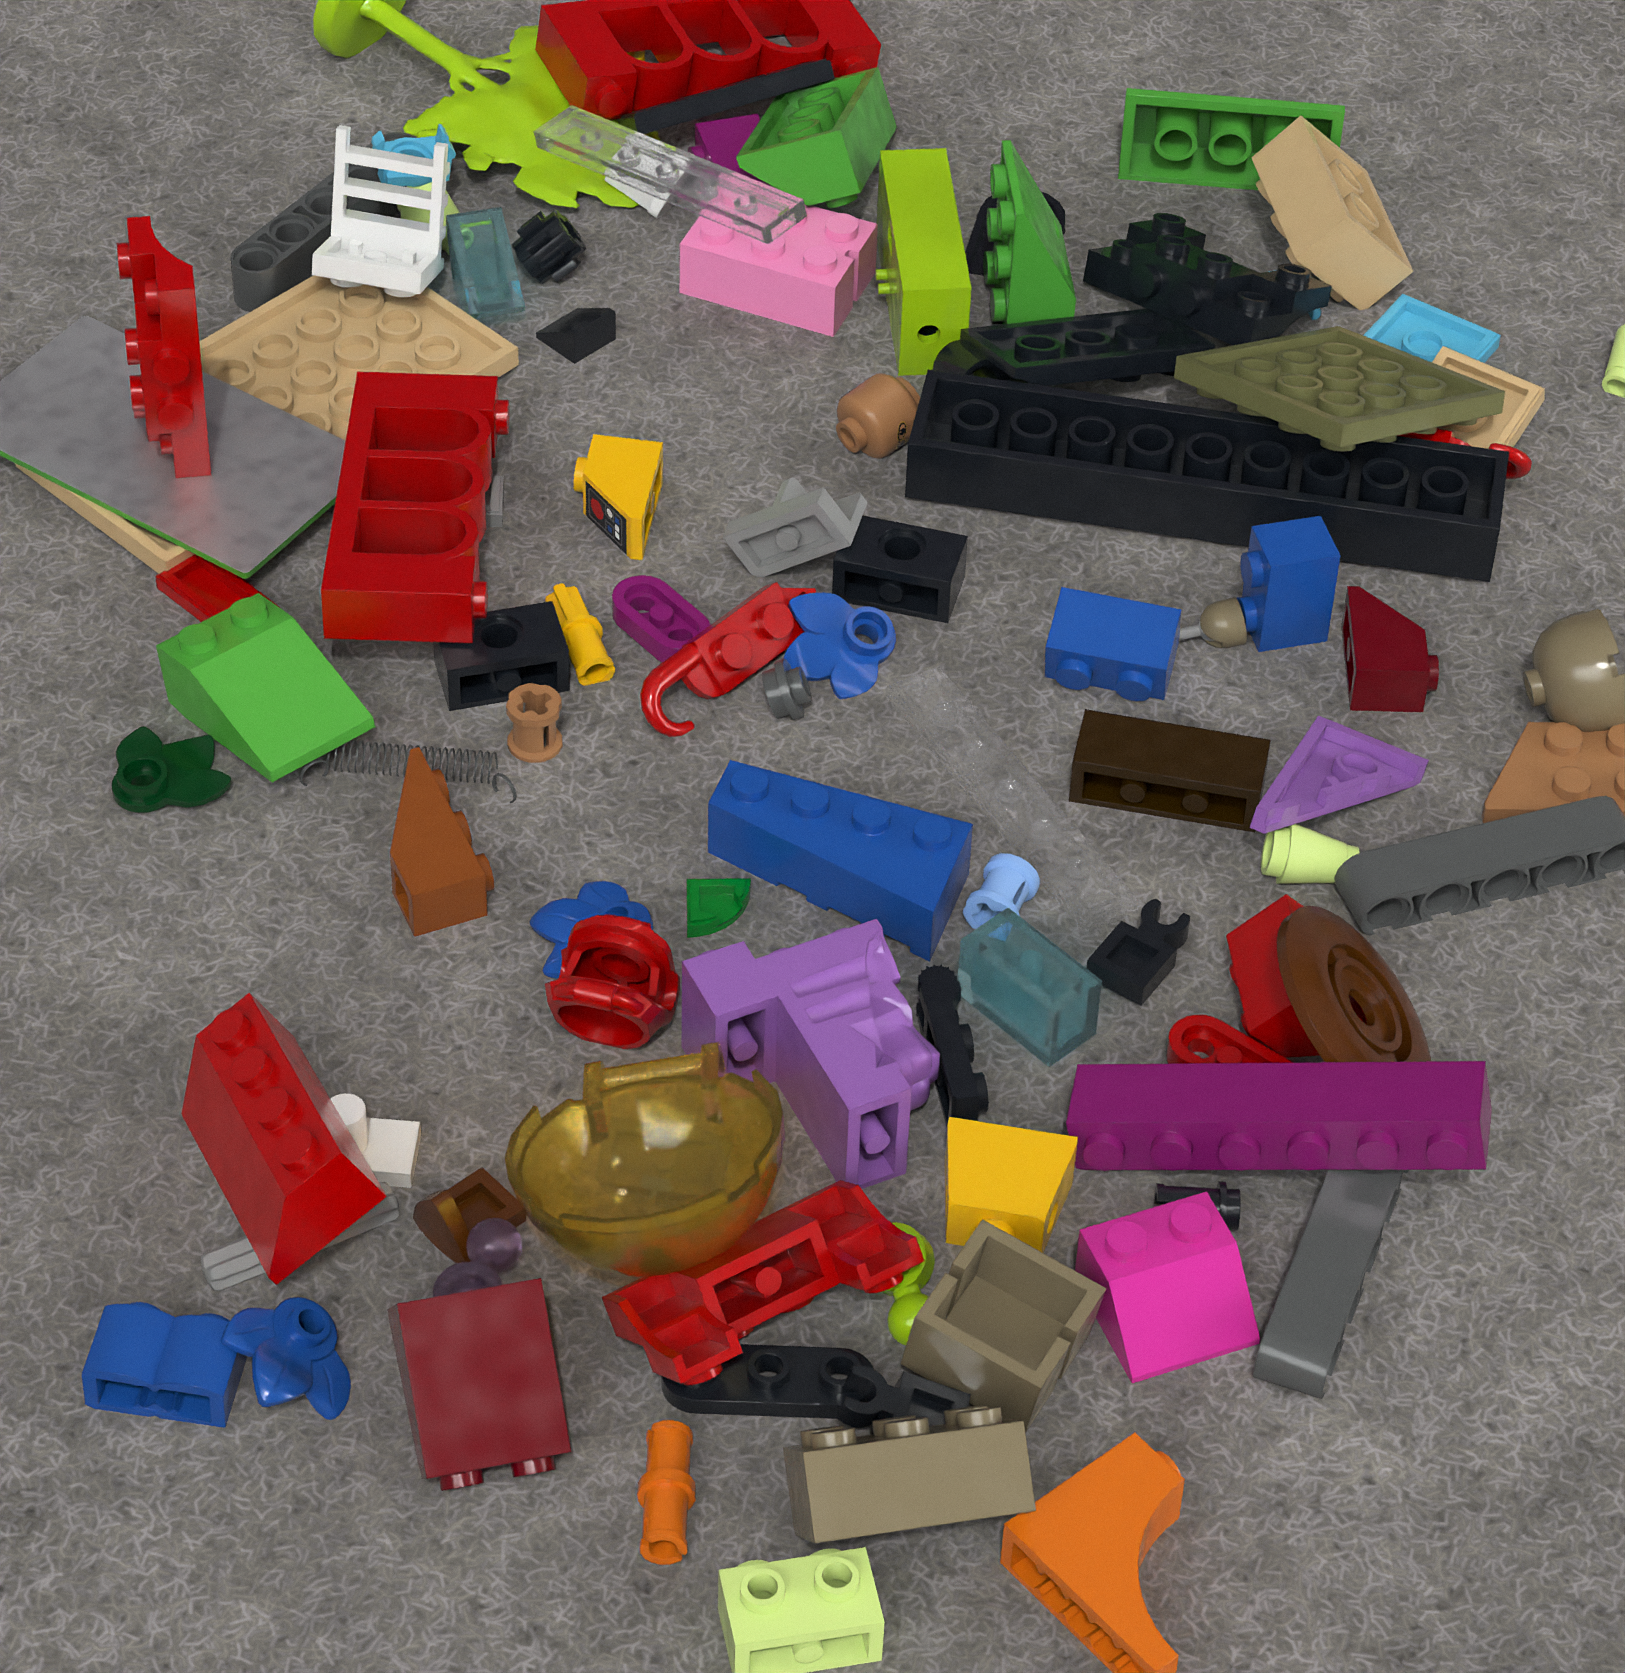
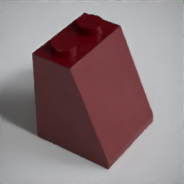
(480, 1382)

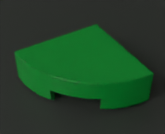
(715, 902)

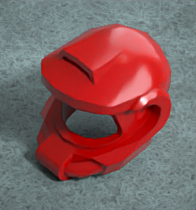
(614, 982)

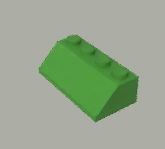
(1208, 136)
(822, 139)

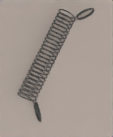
(406, 753)

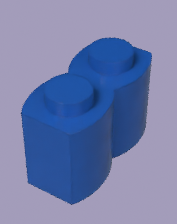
(162, 1365)

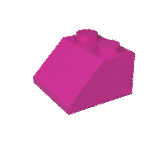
(1169, 1285)

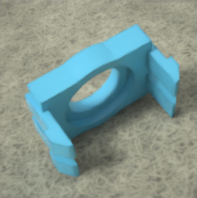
(418, 147)

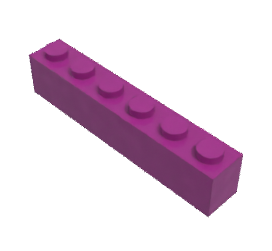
(1281, 1116)

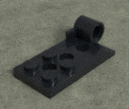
(1073, 348)

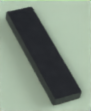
(728, 96)

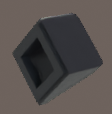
(580, 332)

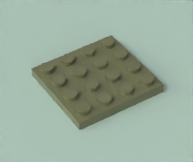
(1339, 387)

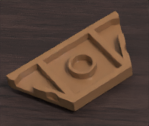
(1557, 767)

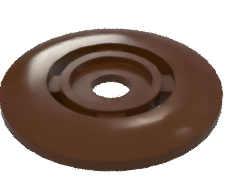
(1325, 963)

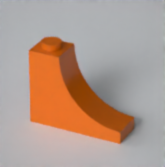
(1087, 1549)

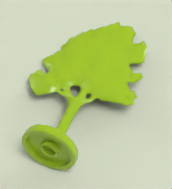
(490, 119)

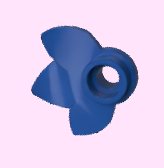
(830, 645)
(594, 898)
(292, 1354)

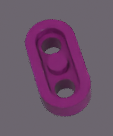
(669, 620)

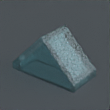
(483, 264)

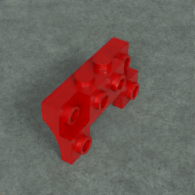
(166, 348)
(783, 1261)

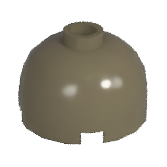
(1577, 673)

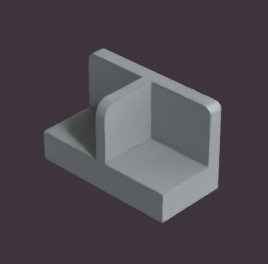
(794, 529)

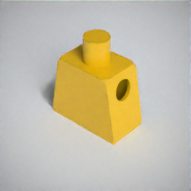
(1005, 1178)

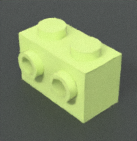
(801, 1613)

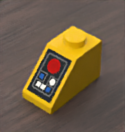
(621, 488)

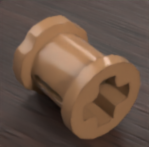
(540, 717)

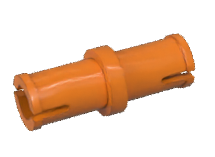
(666, 1492)

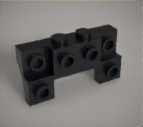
(1173, 275)

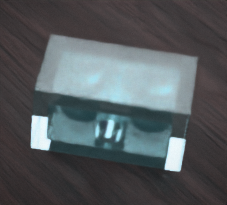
(1029, 986)

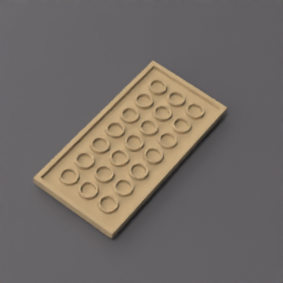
(305, 360)

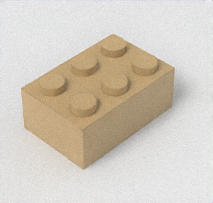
(1330, 215)

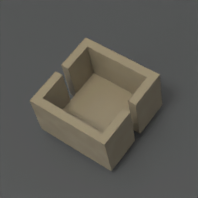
(1008, 1324)

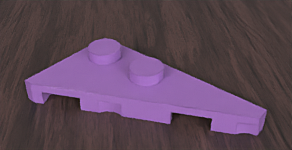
(1333, 772)

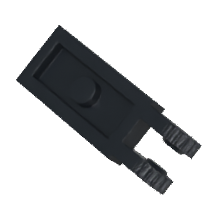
(958, 1088)

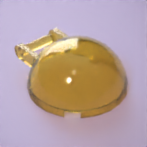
(651, 1164)

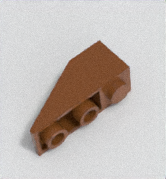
(431, 855)

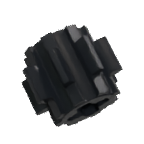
(549, 246)

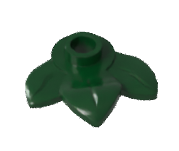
(166, 774)

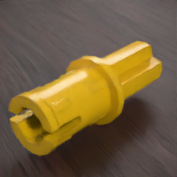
(582, 636)

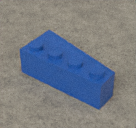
(843, 850)

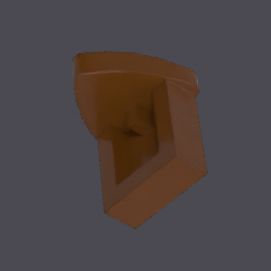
(452, 1213)

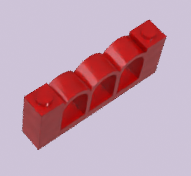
(589, 40)
(412, 508)

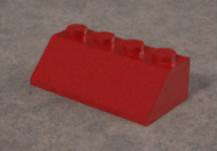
(274, 1138)

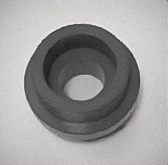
(786, 689)

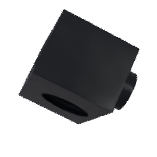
(901, 569)
(506, 652)

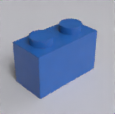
(1289, 583)
(1112, 644)

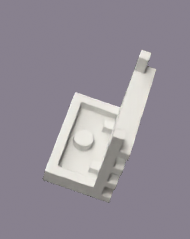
(379, 248)

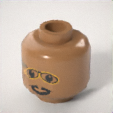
(877, 415)

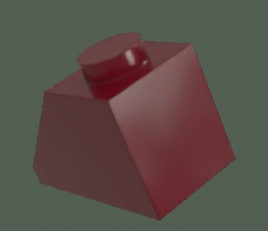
(1384, 656)

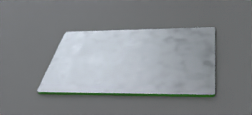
(75, 425)

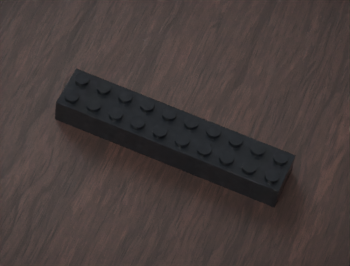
(1201, 473)

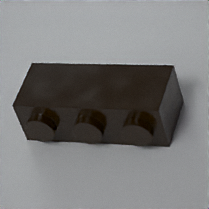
(1168, 770)

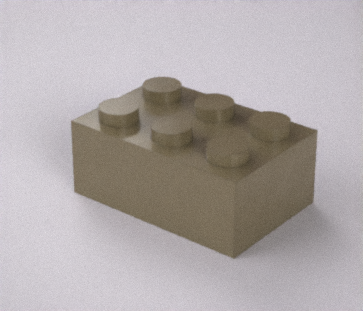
(908, 1474)

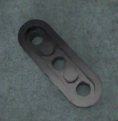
(798, 1390)

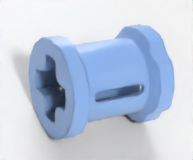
(1006, 885)

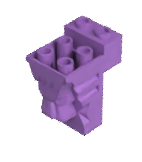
(828, 1034)

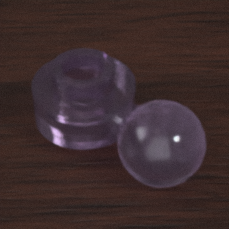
(492, 1249)

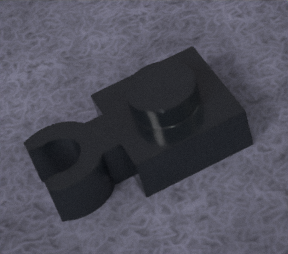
(1139, 959)
(909, 1397)

